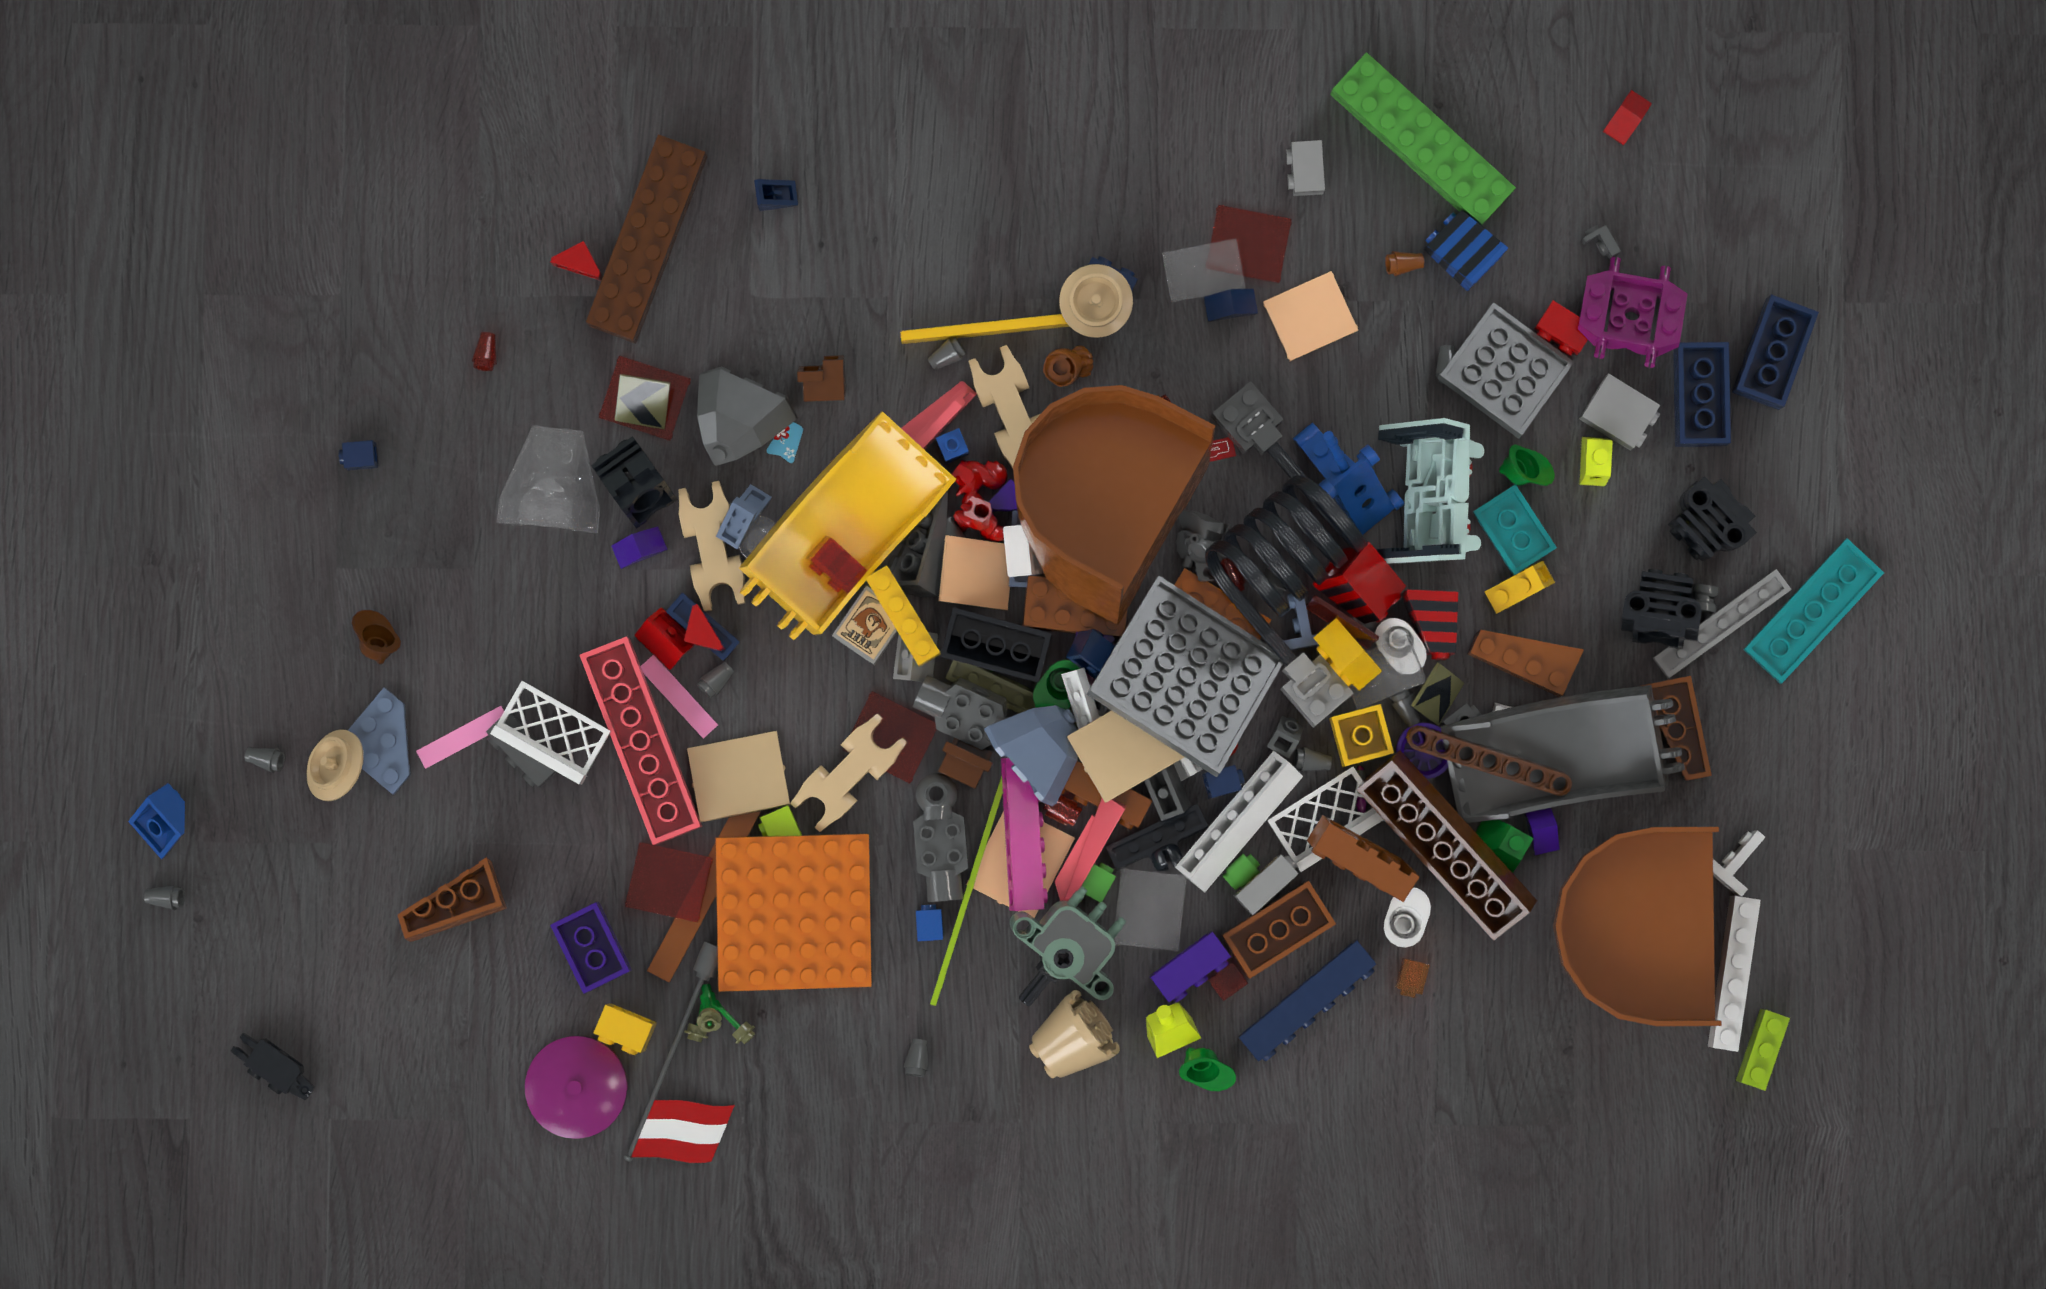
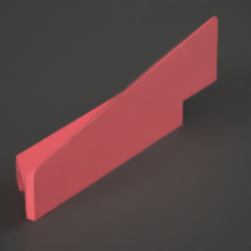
(939, 415)
(1088, 848)

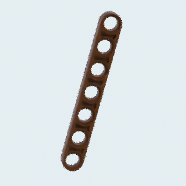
(1499, 767)

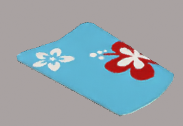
(786, 442)

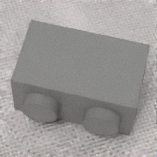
(1306, 168)

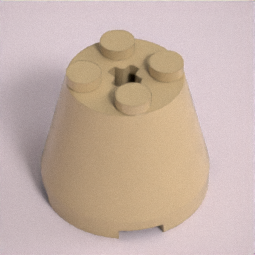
(1073, 1037)

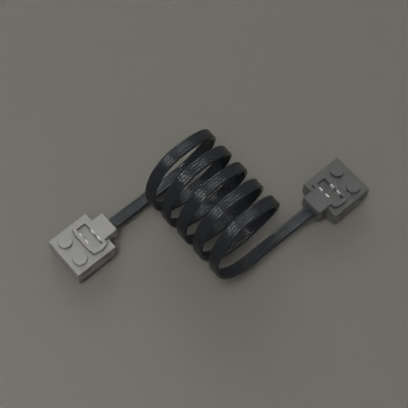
(1253, 422)

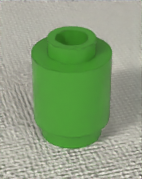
(1241, 871)

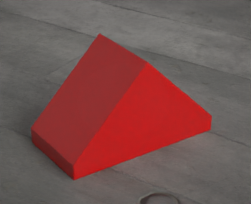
(1627, 117)
(577, 260)
(700, 631)

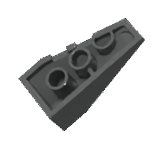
(921, 556)

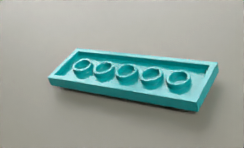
(1813, 611)

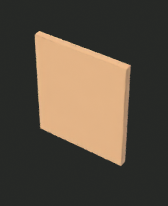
(1310, 316)
(974, 573)

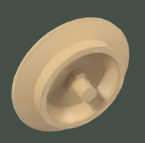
(1096, 301)
(334, 765)

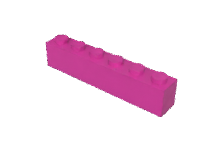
(1023, 842)

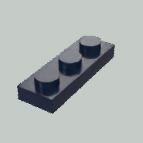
(681, 611)

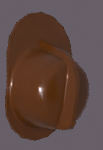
(375, 635)

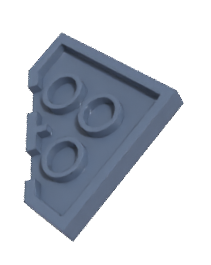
(384, 740)

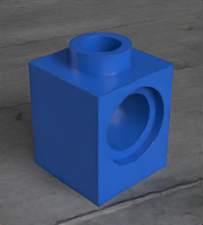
(952, 446)
(929, 923)

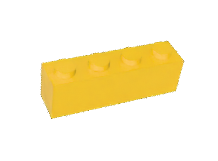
(903, 616)

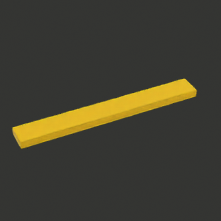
(983, 328)

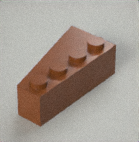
(1533, 661)
(1362, 858)

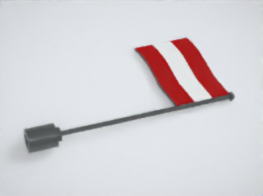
(680, 1127)

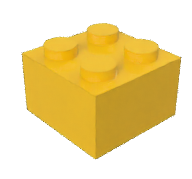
(1346, 655)
(1361, 735)
(624, 1028)

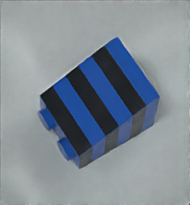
(1464, 249)

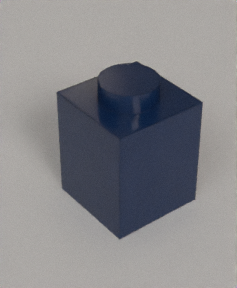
(359, 455)

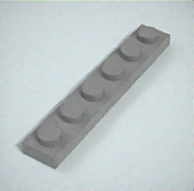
(1724, 622)

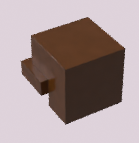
(824, 381)
(965, 762)

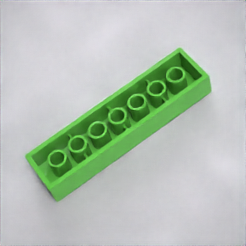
(1422, 140)

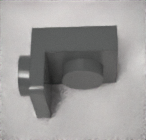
(1606, 243)

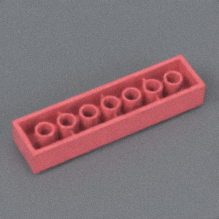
(641, 740)

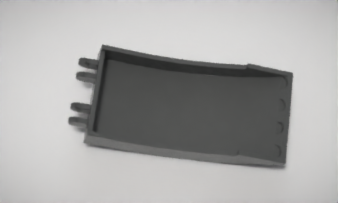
(1599, 739)

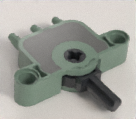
(1077, 935)

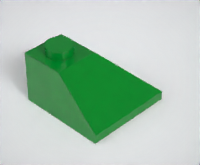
(1505, 841)

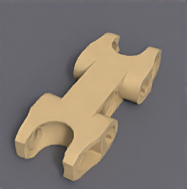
(1004, 393)
(715, 565)
(835, 786)

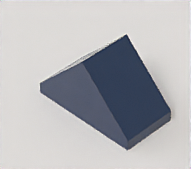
(775, 194)
(1230, 304)

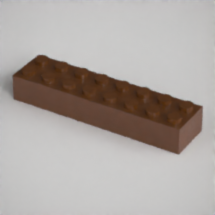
(646, 239)
(1447, 845)

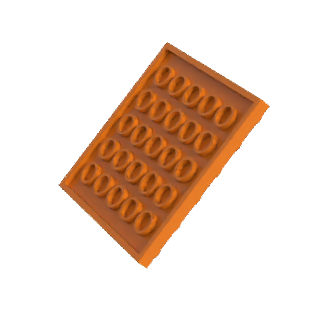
(793, 912)

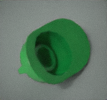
(1526, 467)
(1051, 687)
(1206, 1071)

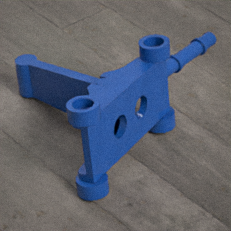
(1349, 481)

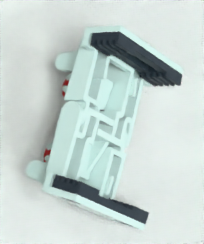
(1436, 482)

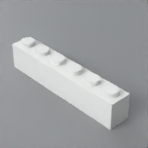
(1239, 821)
(1734, 972)

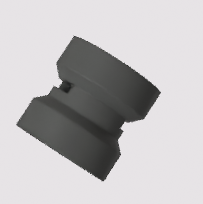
(1705, 596)

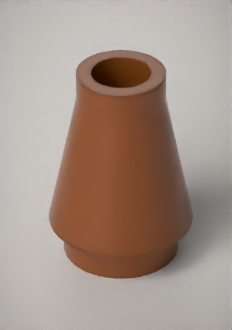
(1401, 262)

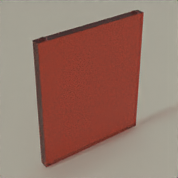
(1259, 240)
(678, 389)
(1329, 613)
(899, 724)
(668, 882)

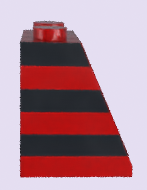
(1363, 585)
(1434, 620)

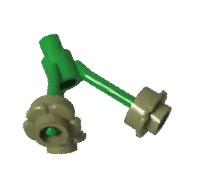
(709, 1019)

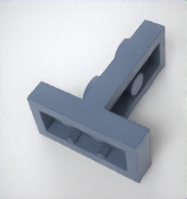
(742, 515)
(1300, 625)

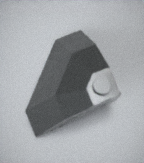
(738, 414)

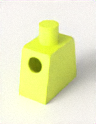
(1595, 461)
(1170, 1029)

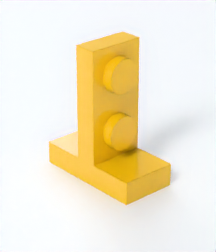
(1519, 587)

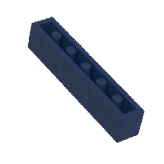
(1307, 1000)

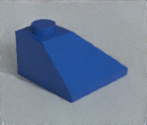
(160, 819)

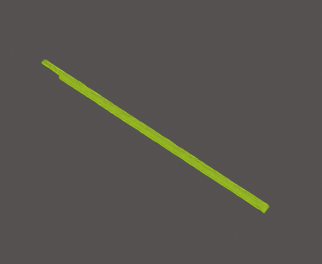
(971, 882)

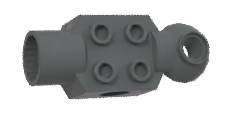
(961, 709)
(940, 840)

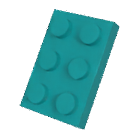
(1514, 530)

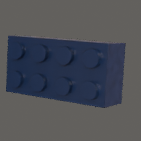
(1775, 352)
(1702, 394)

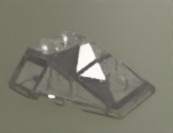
(551, 483)

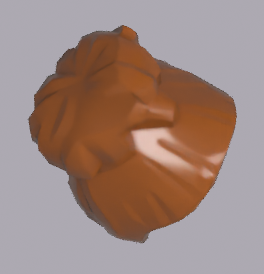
(1067, 365)

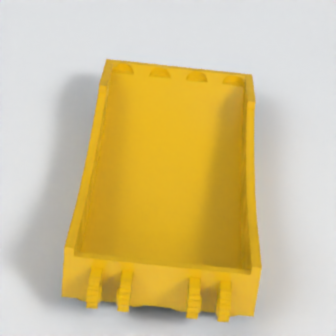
(861, 501)

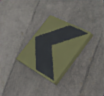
(642, 401)
(1437, 694)

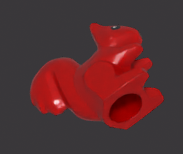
(972, 475)
(979, 517)

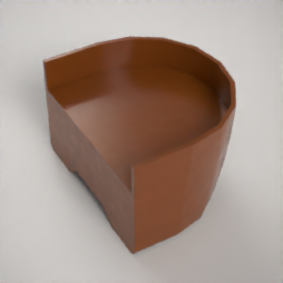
(1104, 487)
(1641, 926)

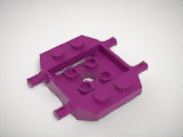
(1632, 295)

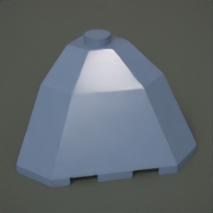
(1038, 748)

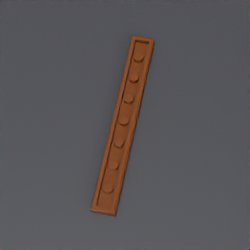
(683, 931)

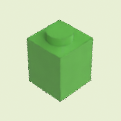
(1099, 881)

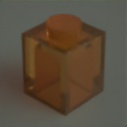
(1412, 977)

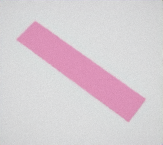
(678, 696)
(458, 738)

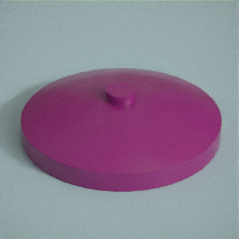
(576, 1087)

